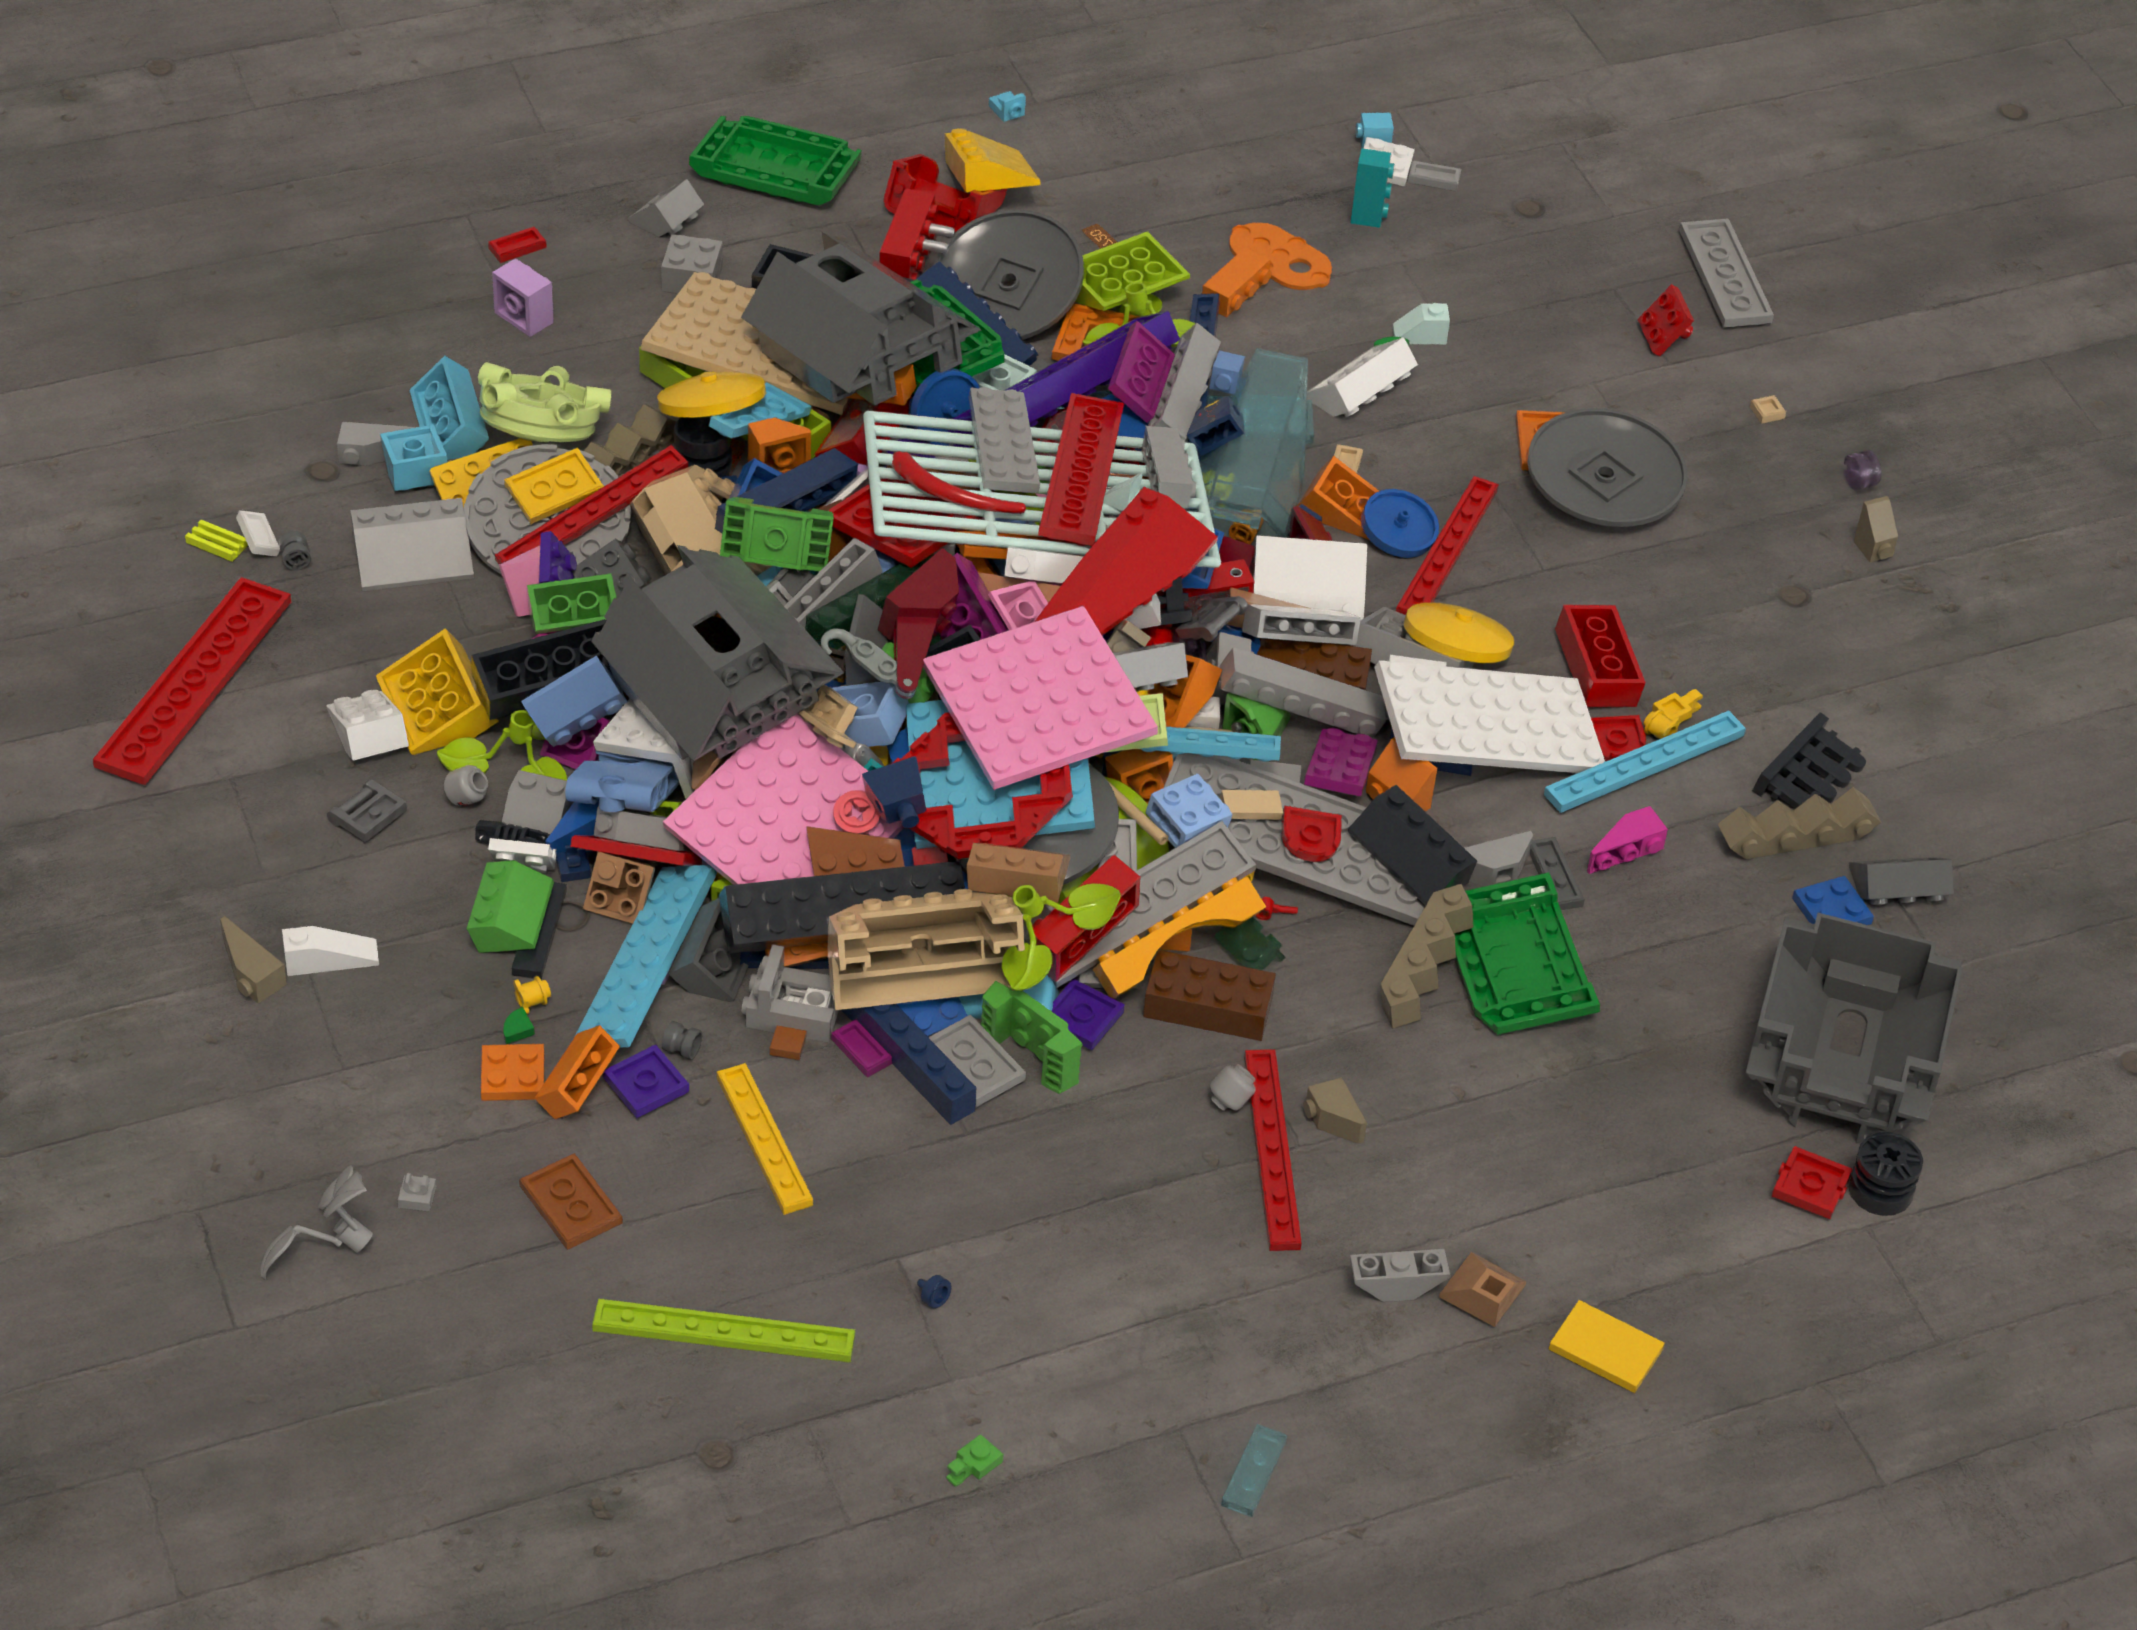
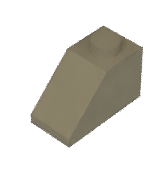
(1876, 530)
(1335, 1110)

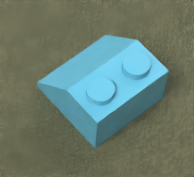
(411, 455)

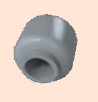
(465, 785)
(1232, 1087)

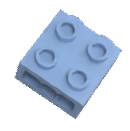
(1187, 809)

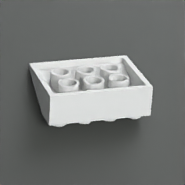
(1312, 573)

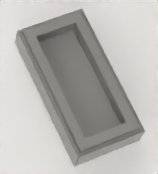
(1434, 175)

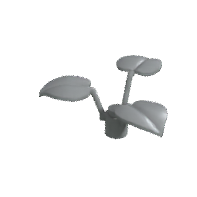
(348, 1228)

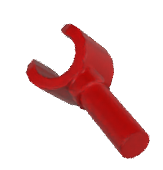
(1266, 913)

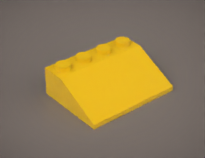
(985, 163)
(436, 694)

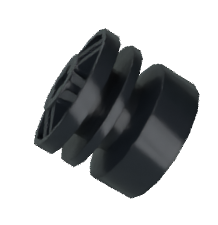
(703, 445)
(1885, 1173)

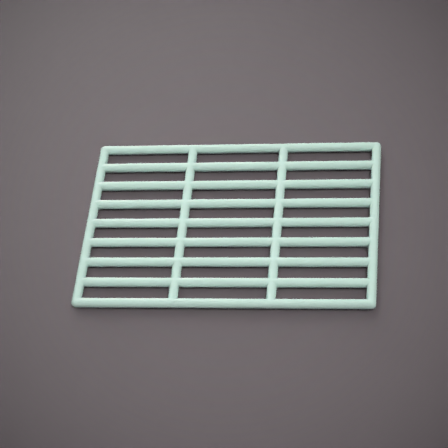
(989, 524)

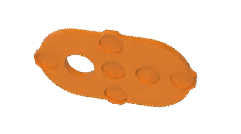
(1283, 251)

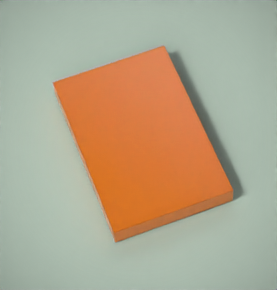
(1527, 425)

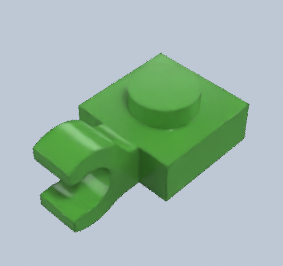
(975, 1458)

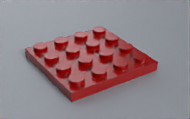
(856, 519)

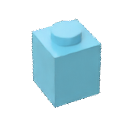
(1375, 126)

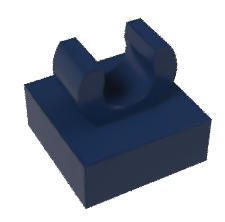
(573, 864)

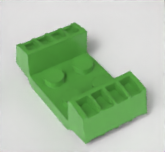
(776, 535)
(1038, 1029)

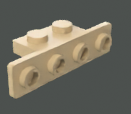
(831, 716)

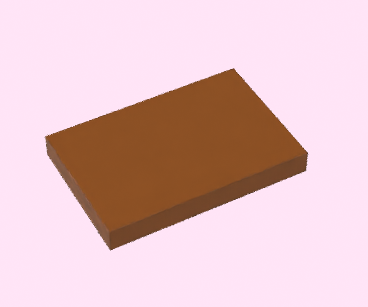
(571, 1201)

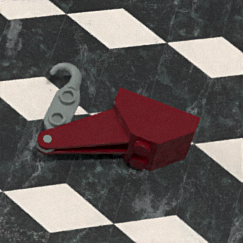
(912, 619)

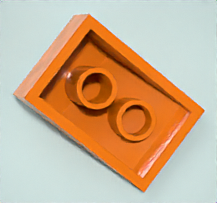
(1339, 497)
(1190, 693)

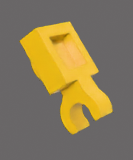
(1679, 706)

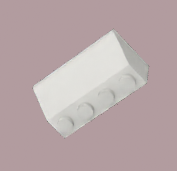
(1363, 378)

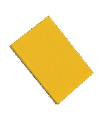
(553, 485)
(1606, 1346)

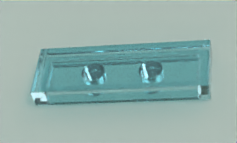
(1254, 1470)

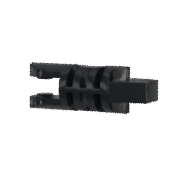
(500, 830)

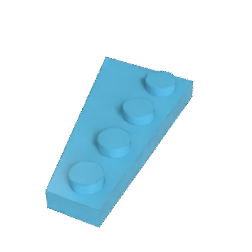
(774, 404)

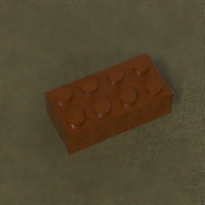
(1329, 660)
(1209, 995)

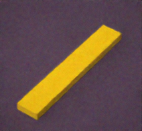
(764, 1139)

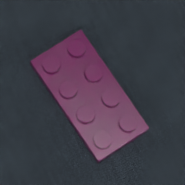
(1141, 371)
(1341, 761)

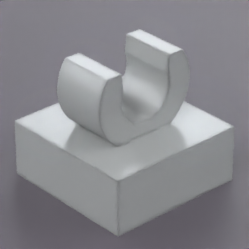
(417, 1192)

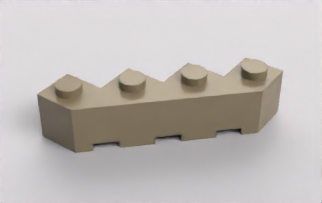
(633, 445)
(1808, 826)
(1427, 945)

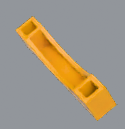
(1228, 908)

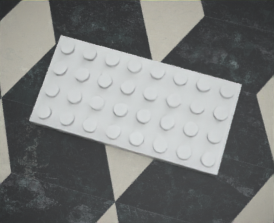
(1488, 717)

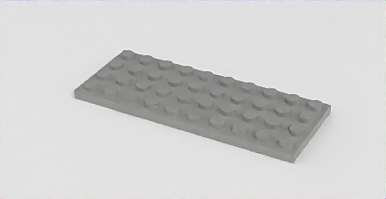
(1348, 875)

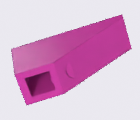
(1632, 837)

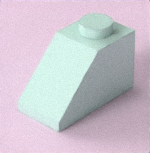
(1424, 324)

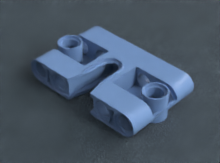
(622, 782)

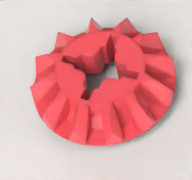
(843, 810)

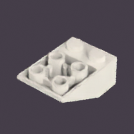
(368, 724)

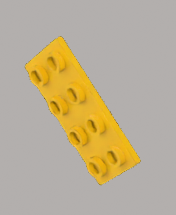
(456, 476)

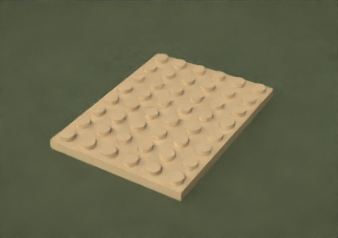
(708, 333)

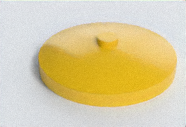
(711, 394)
(1458, 632)

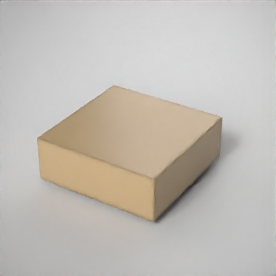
(1767, 409)

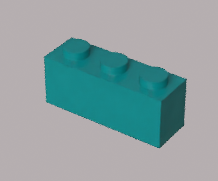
(1372, 188)

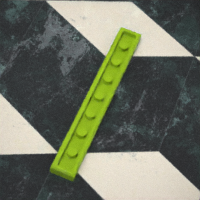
(724, 1330)

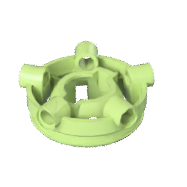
(537, 408)

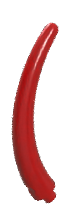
(916, 475)

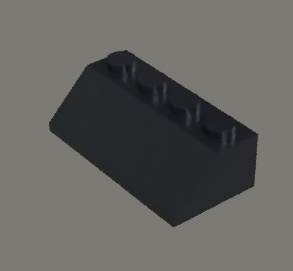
(1412, 845)

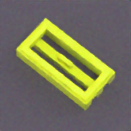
(219, 537)

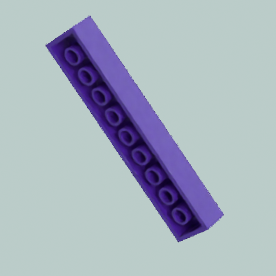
(1081, 370)

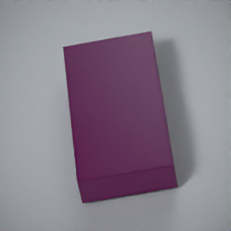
(861, 1048)

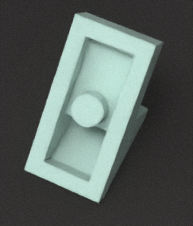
(1123, 493)

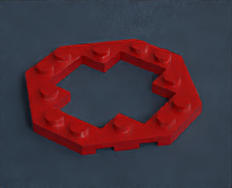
(1030, 811)

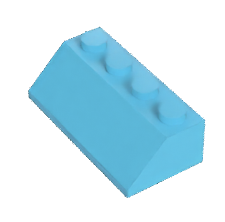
(450, 403)

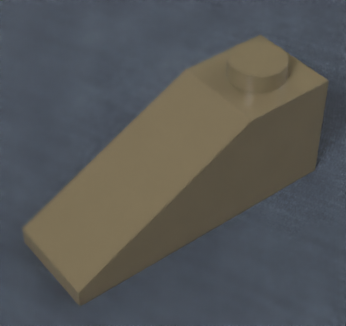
(255, 968)

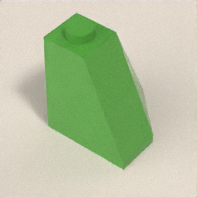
(1254, 716)

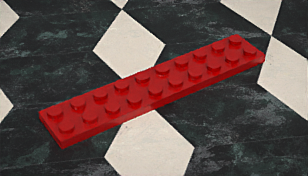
(1081, 470)
(192, 681)

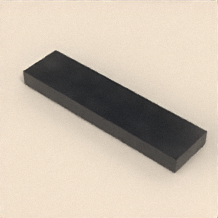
(533, 961)

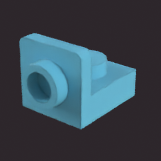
(1008, 105)

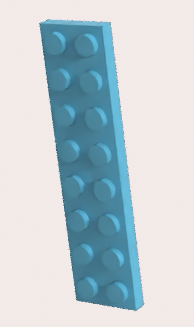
(648, 951)

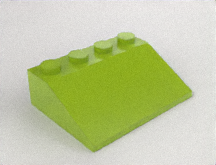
(1125, 262)

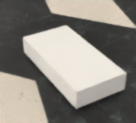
(258, 533)

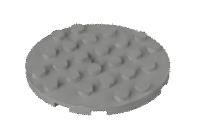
(497, 520)

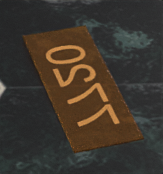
(1099, 236)

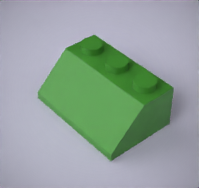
(569, 602)
(509, 907)

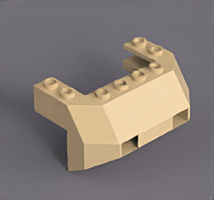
(683, 513)
(921, 947)

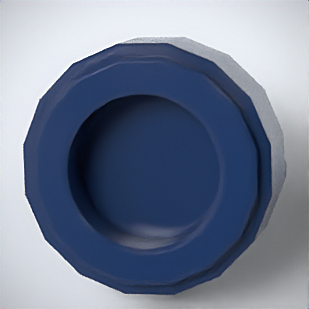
(935, 1290)

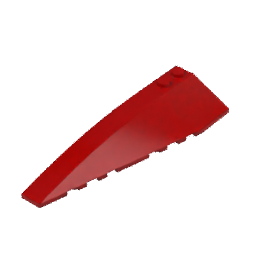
(1133, 560)

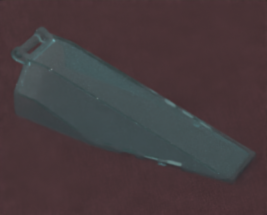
(1265, 466)

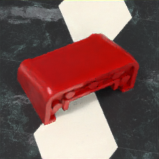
(955, 206)

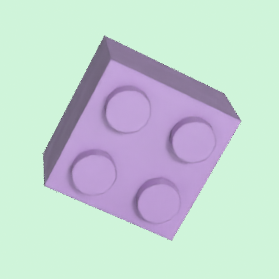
(522, 297)

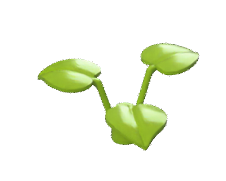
(1137, 304)
(521, 730)
(1091, 909)

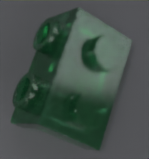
(1250, 945)

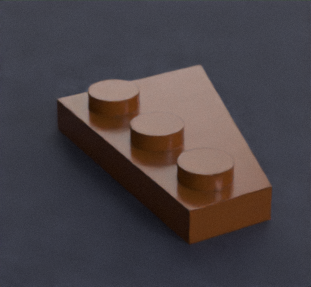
(851, 852)

